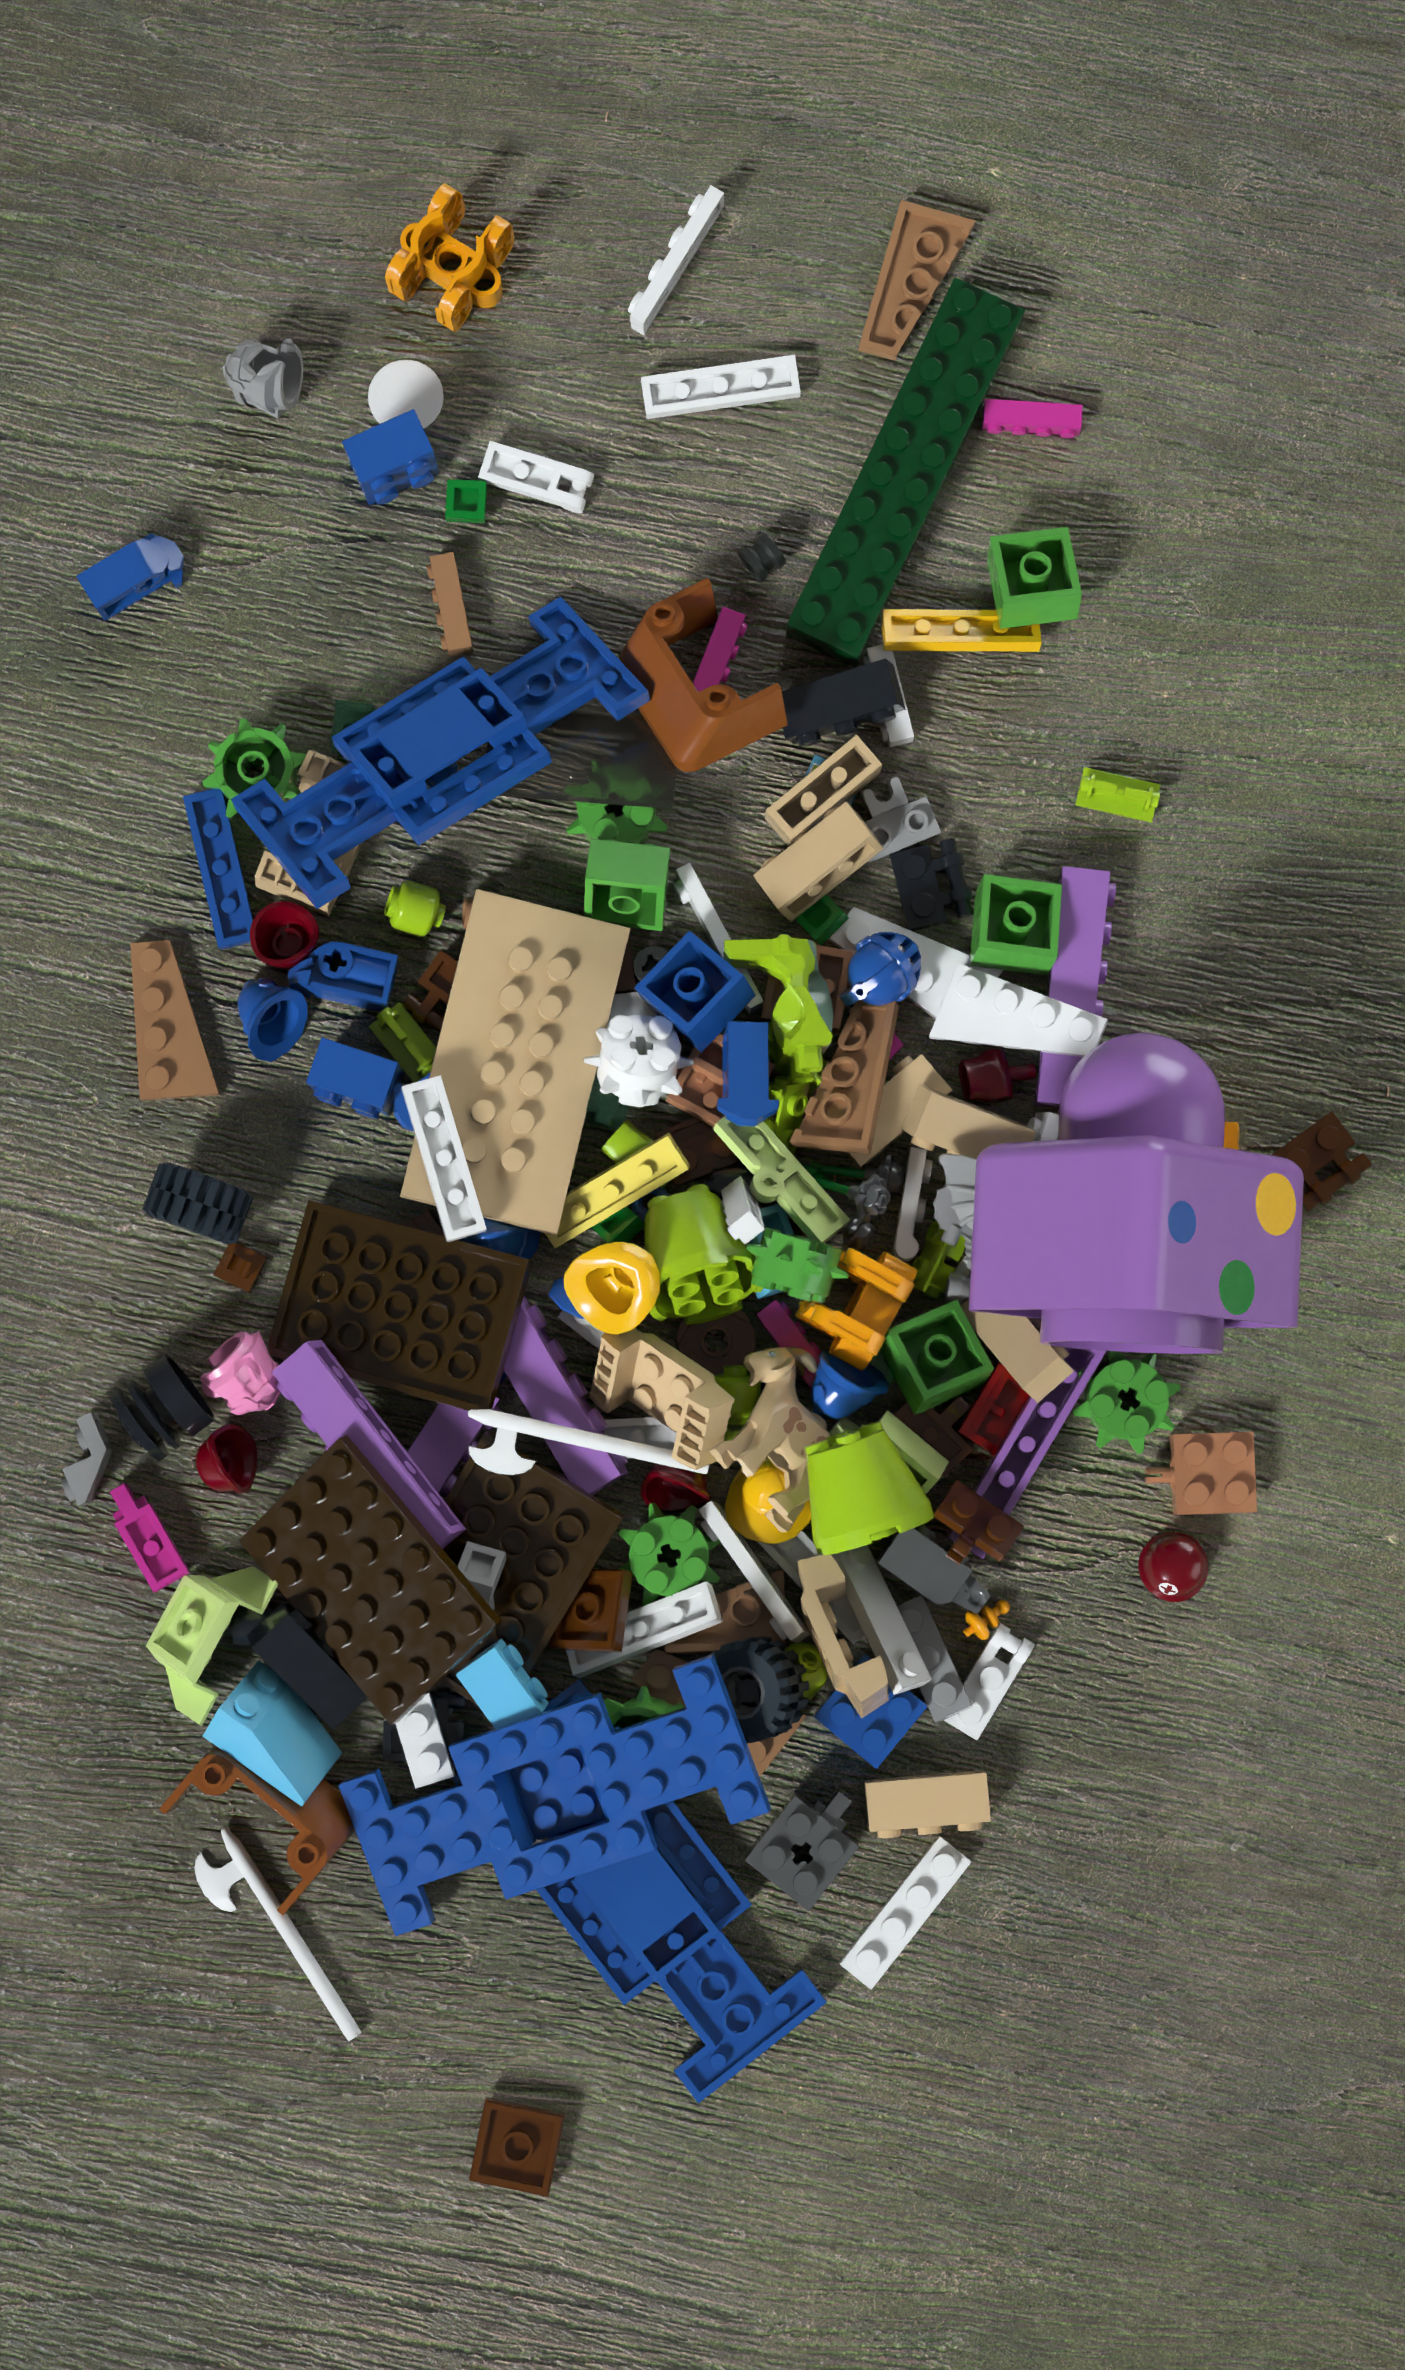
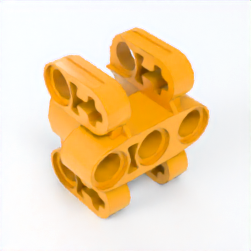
(415, 264)
(872, 1308)

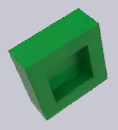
(466, 501)
(822, 919)
(619, 1227)

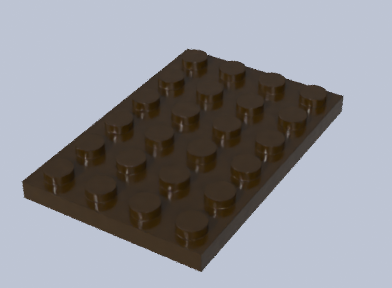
(401, 1306)
(550, 1545)
(370, 1580)

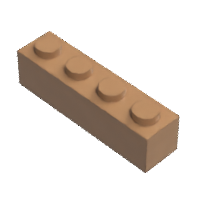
(451, 604)

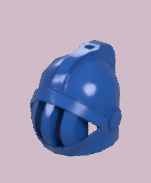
(882, 971)

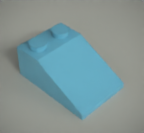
(274, 1734)

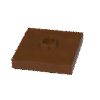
(597, 1614)
(517, 2146)

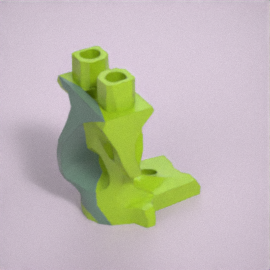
(804, 1010)

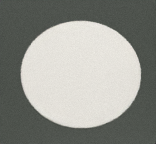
(405, 387)

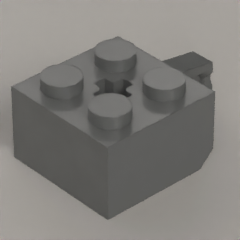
(929, 1572)
(828, 1847)

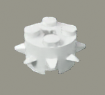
(639, 1059)

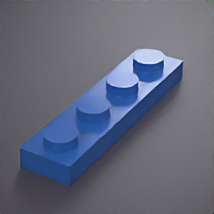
(220, 867)

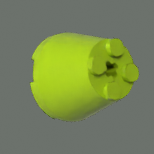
(696, 1257)
(861, 1490)

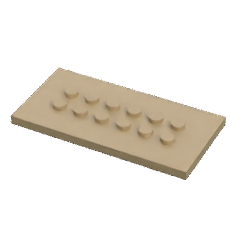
(515, 1049)

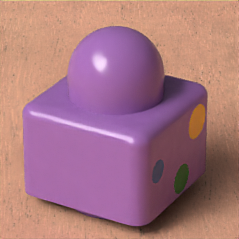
(1137, 1214)

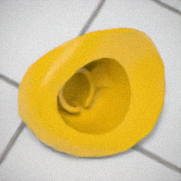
(613, 1286)
(749, 1502)

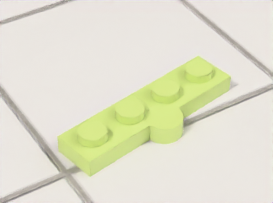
(783, 1179)

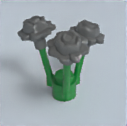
(869, 1197)

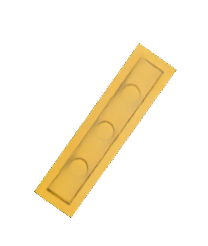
(954, 631)

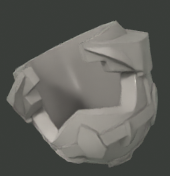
(265, 375)

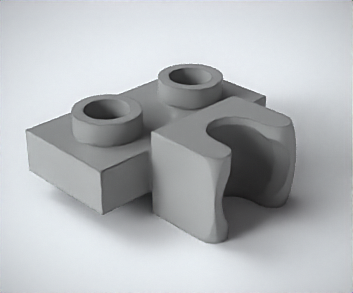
(896, 821)

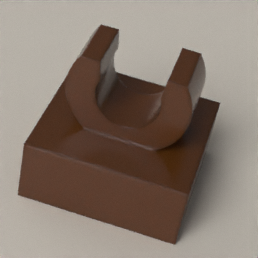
(240, 1266)

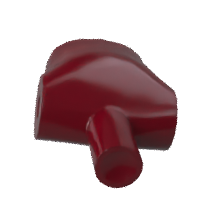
(991, 1077)

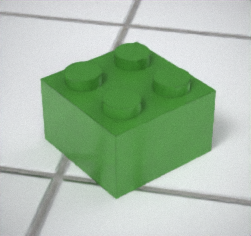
(1034, 577)
(627, 883)
(1016, 924)
(936, 1357)

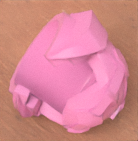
(242, 1374)

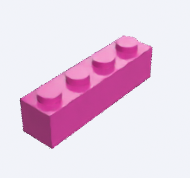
(1032, 417)
(721, 649)
(788, 1334)

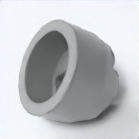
(957, 1288)

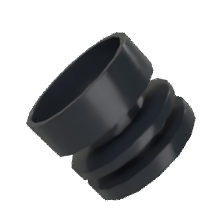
(162, 1407)

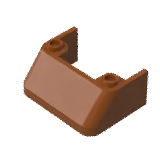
(689, 723)
(321, 1821)

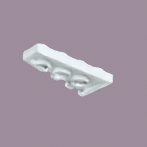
(937, 959)
(1003, 1014)

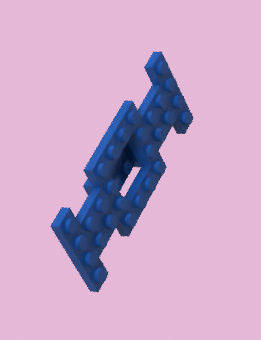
(425, 732)
(549, 1779)
(648, 1928)

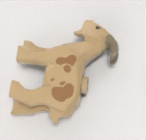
(777, 1430)

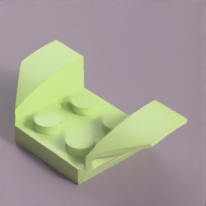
(194, 1626)

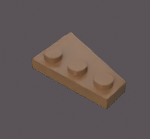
(742, 1616)

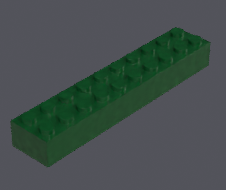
(905, 472)

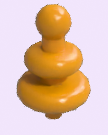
(988, 1616)

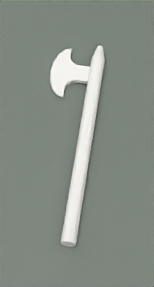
(503, 1459)
(216, 1886)

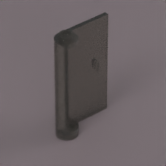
(601, 763)

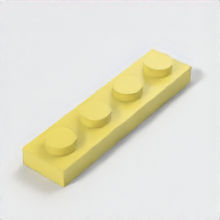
(619, 1187)

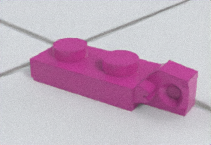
(147, 1539)

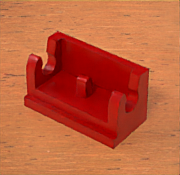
(993, 1410)

